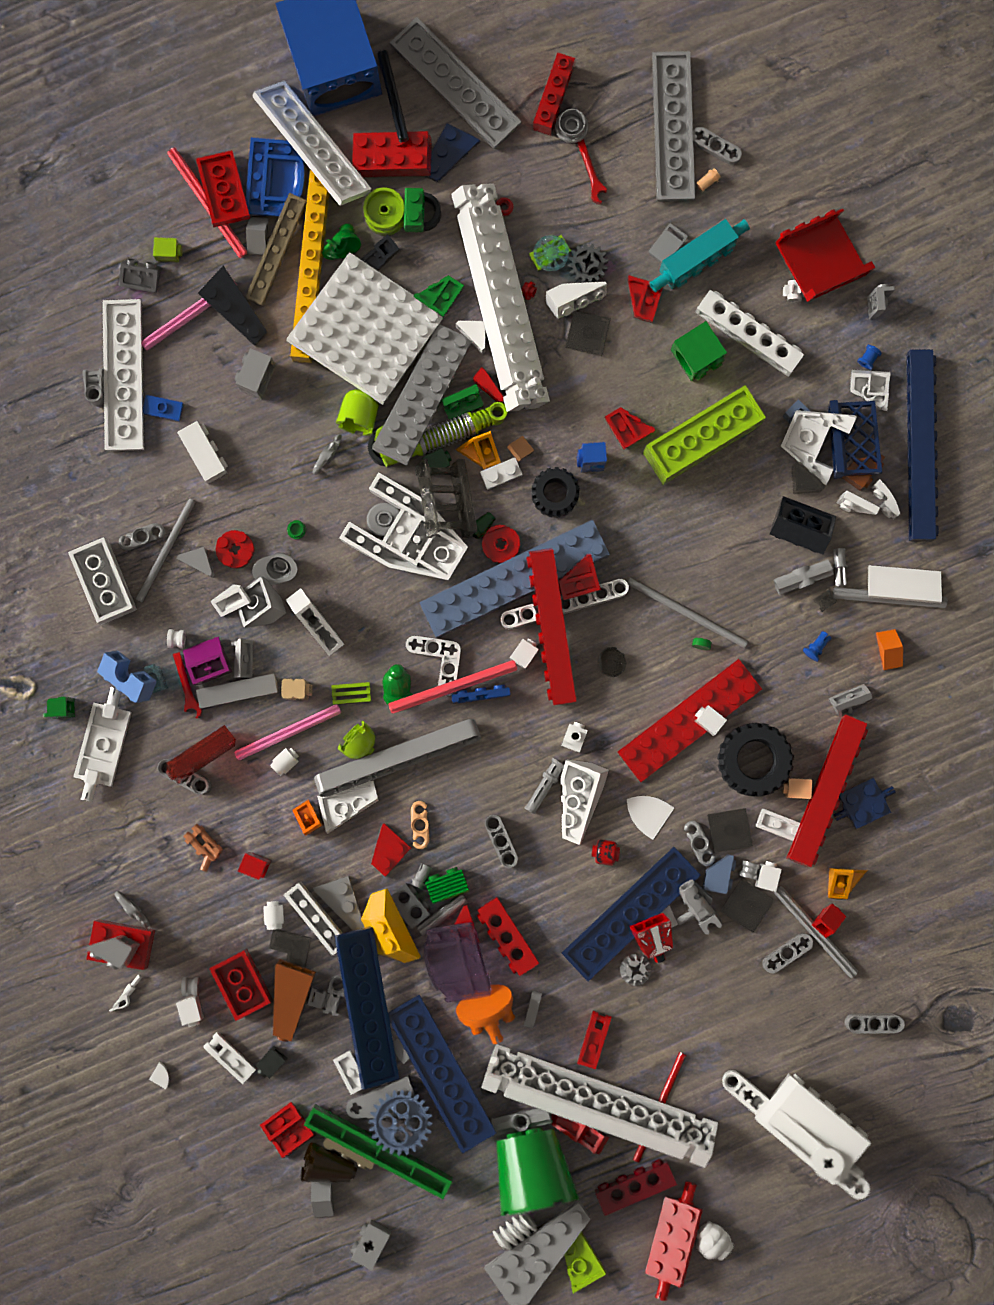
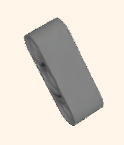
(191, 783)
(508, 848)
(883, 1025)

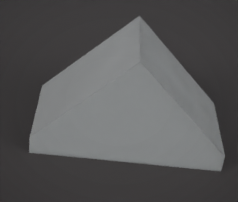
(257, 235)
(199, 560)
(322, 1199)

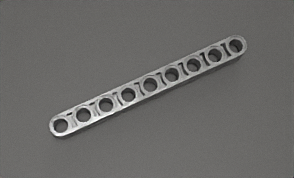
(397, 758)

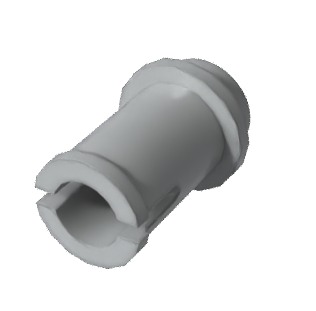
(421, 876)

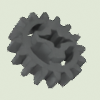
(580, 261)

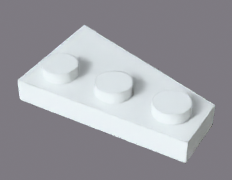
(346, 804)

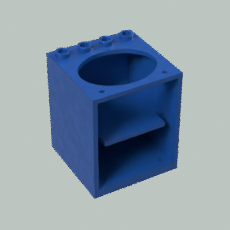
(328, 49)

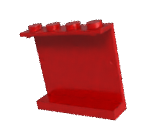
(821, 255)

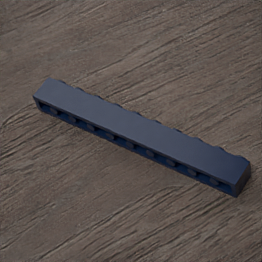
(921, 445)

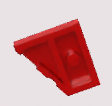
(643, 298)
(627, 428)
(580, 579)

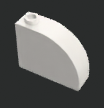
(314, 622)

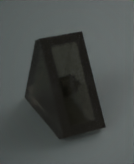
(804, 481)

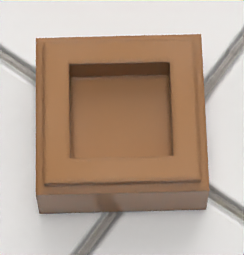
(520, 448)

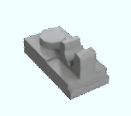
(243, 658)
(850, 698)

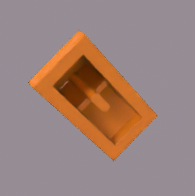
(890, 649)
(307, 818)

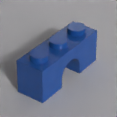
(592, 457)

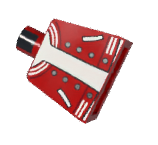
(654, 936)

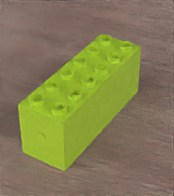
(704, 435)

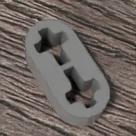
(532, 1009)

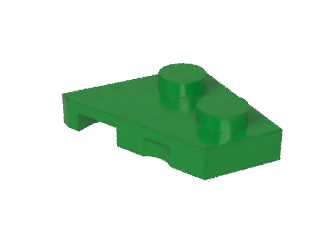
(440, 295)

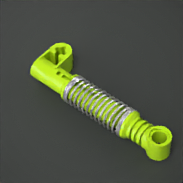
(454, 430)

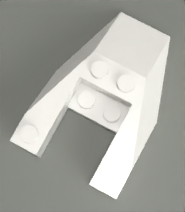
(407, 541)

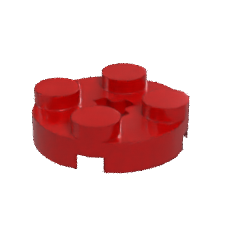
(236, 538)
(491, 538)

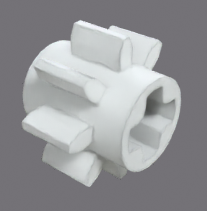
(792, 291)

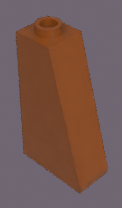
(290, 997)

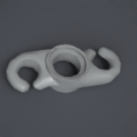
(327, 454)
(133, 536)
(699, 834)
(132, 909)

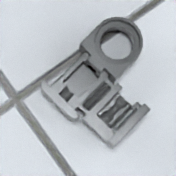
(327, 1000)

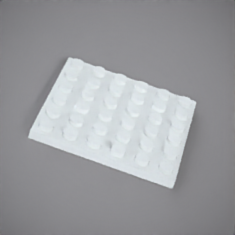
(365, 328)

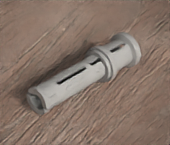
(550, 777)

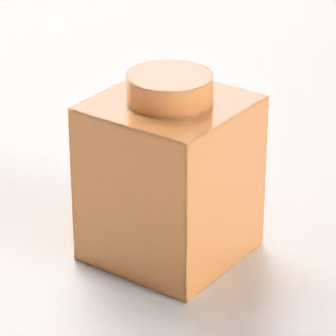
(797, 788)

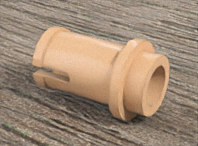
(710, 178)

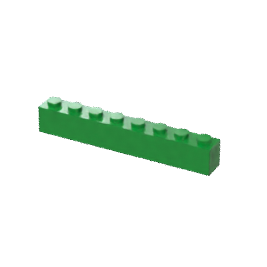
(361, 1143)

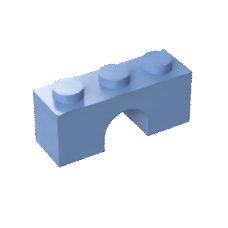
(136, 686)

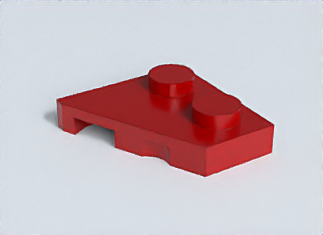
(388, 850)

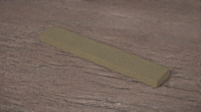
(276, 249)

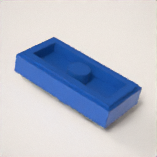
(162, 408)

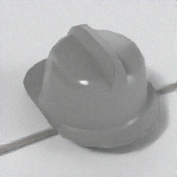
(275, 568)

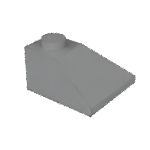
(265, 605)

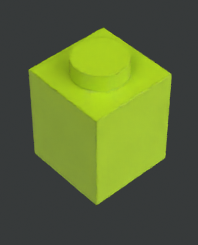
(167, 249)

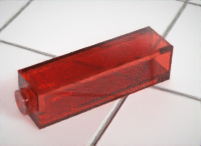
(200, 754)

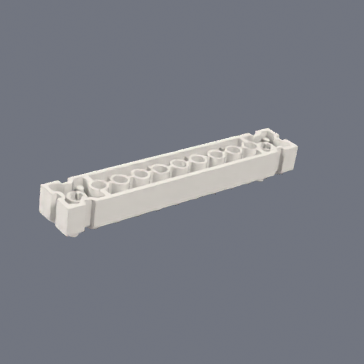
(500, 297)
(600, 1105)

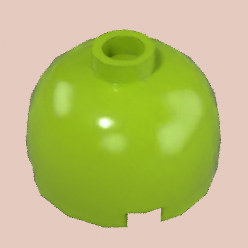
(358, 742)

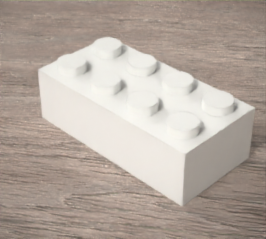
(102, 581)

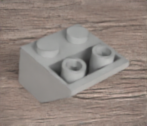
(116, 951)

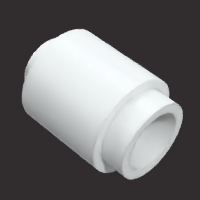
(284, 761)
(273, 915)

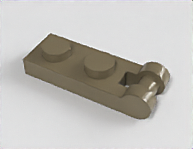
(347, 1154)

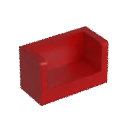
(254, 865)

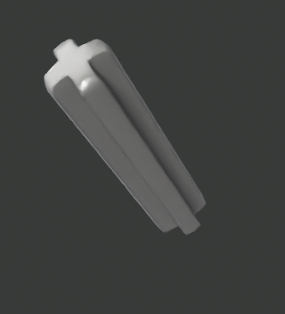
(442, 914)

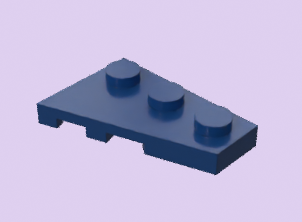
(480, 694)

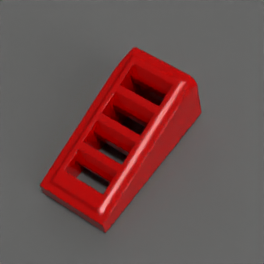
(485, 383)

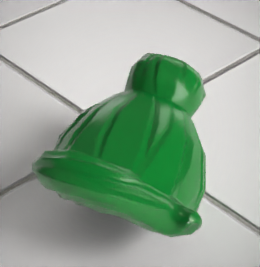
(342, 243)
(396, 684)

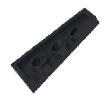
(231, 304)

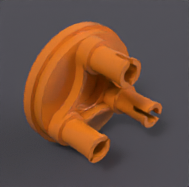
(487, 1012)

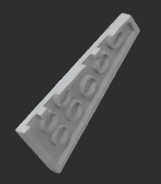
(528, 1264)

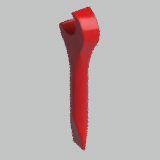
(596, 185)
(190, 701)

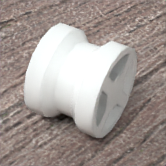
(176, 639)

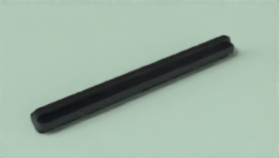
(393, 96)

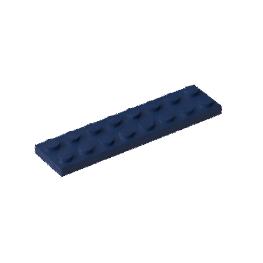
(640, 902)
(367, 1007)
(441, 1074)

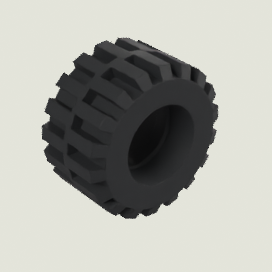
(559, 476)

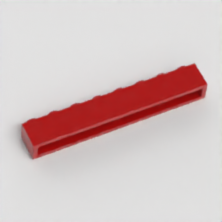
(552, 625)
(827, 791)

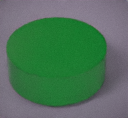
(701, 643)

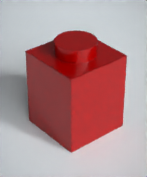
(829, 920)

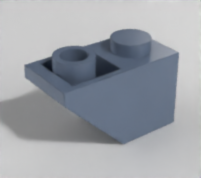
(718, 875)

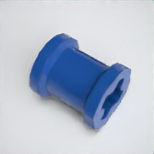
(869, 357)

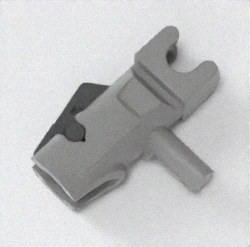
(699, 906)

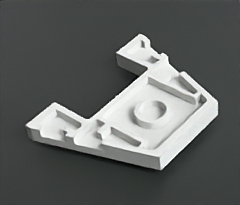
(807, 436)

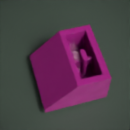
(206, 661)

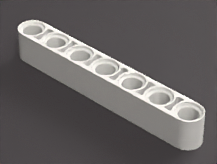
(575, 605)

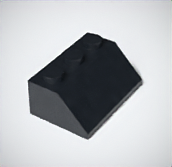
(803, 525)

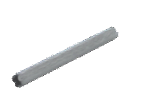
(862, 595)
(807, 922)

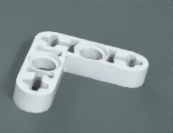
(446, 658)

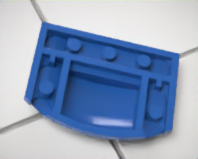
(272, 174)

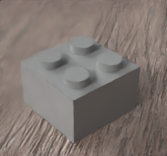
(255, 373)

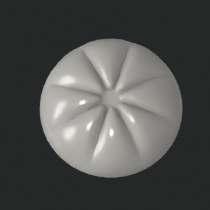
(571, 126)

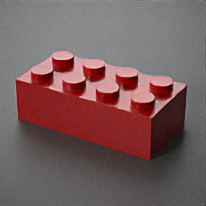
(384, 156)

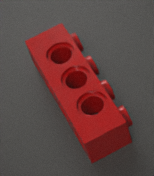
(554, 93)
(528, 958)

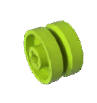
(384, 200)

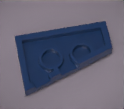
(449, 150)

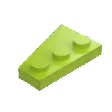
(582, 1264)

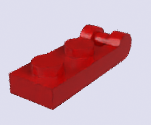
(594, 1040)

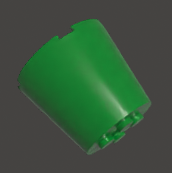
(532, 1172)

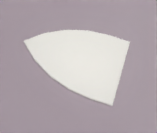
(648, 814)

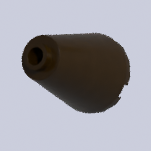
(325, 1166)

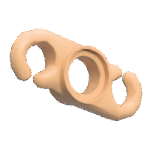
(423, 816)

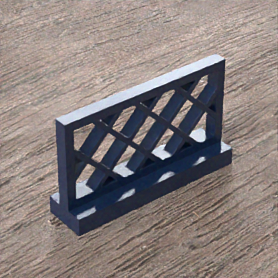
(838, 445)

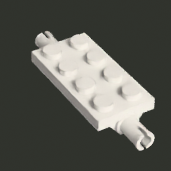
(102, 744)

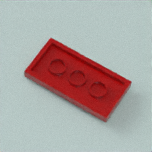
(222, 188)

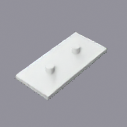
(904, 584)

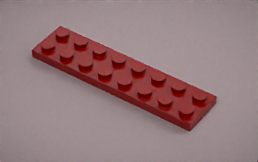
(678, 727)

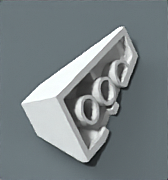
(581, 791)

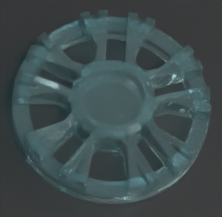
(551, 253)

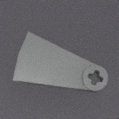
(372, 1097)

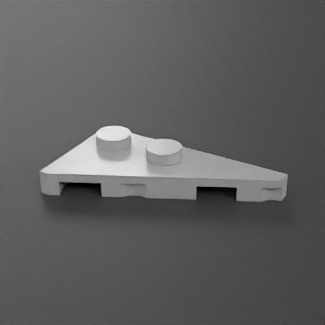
(342, 900)

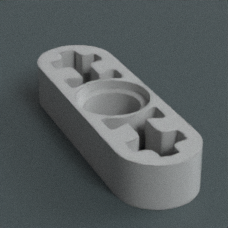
(715, 138)
(796, 940)

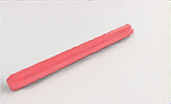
(199, 192)
(453, 686)

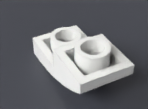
(889, 506)

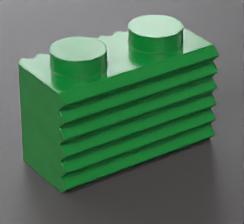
(414, 210)
(446, 886)

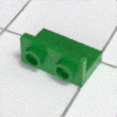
(462, 402)

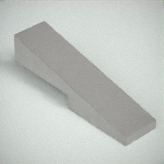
(237, 691)

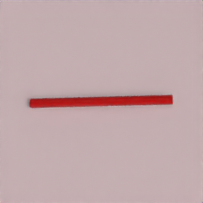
(664, 1095)

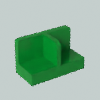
(60, 708)

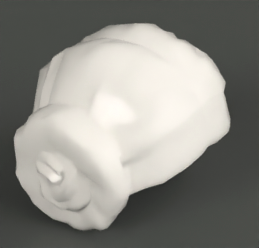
(713, 1241)

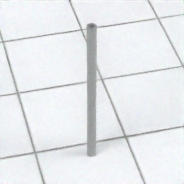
(688, 613)

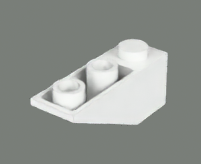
(573, 296)

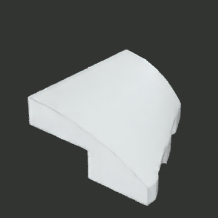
(871, 386)

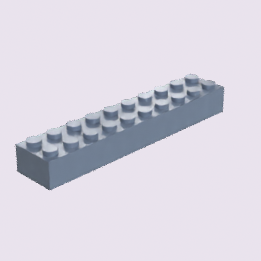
(508, 581)

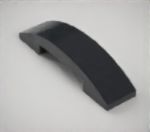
(381, 253)

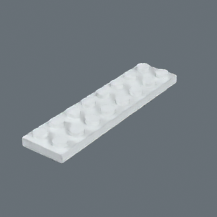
(312, 143)
(123, 375)

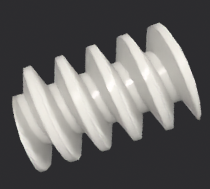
(515, 1231)

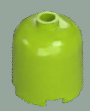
(357, 412)

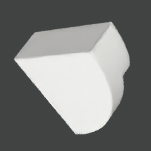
(160, 1076)

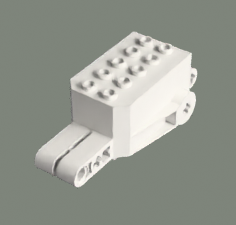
(808, 1129)

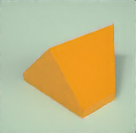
(481, 450)
(843, 881)

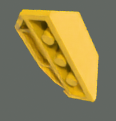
(389, 928)

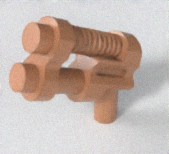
(209, 850)

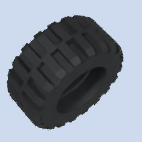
(781, 759)

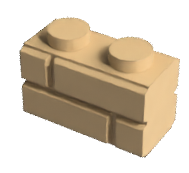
(296, 689)

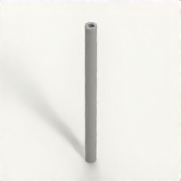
(165, 550)

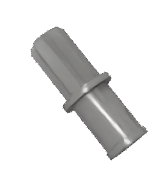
(840, 567)

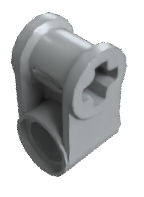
(94, 383)

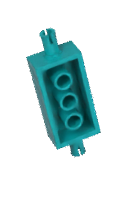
(699, 254)

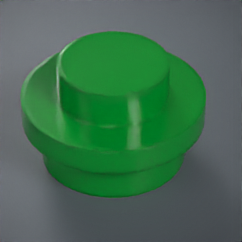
(296, 529)

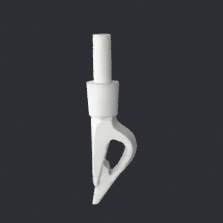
(125, 995)

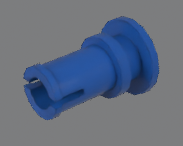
(816, 648)

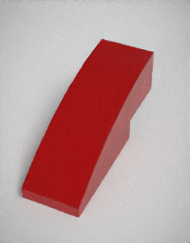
(587, 1136)

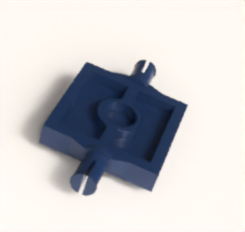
(864, 803)

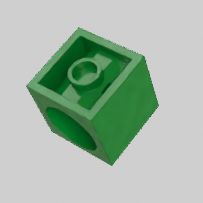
(699, 351)

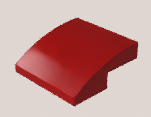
(287, 1130)

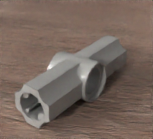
(803, 577)
(509, 1123)

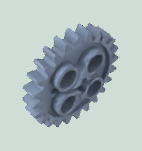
(386, 1135)

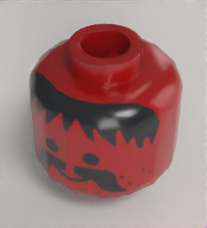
(606, 852)

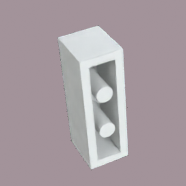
(203, 452)

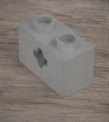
(366, 1255)

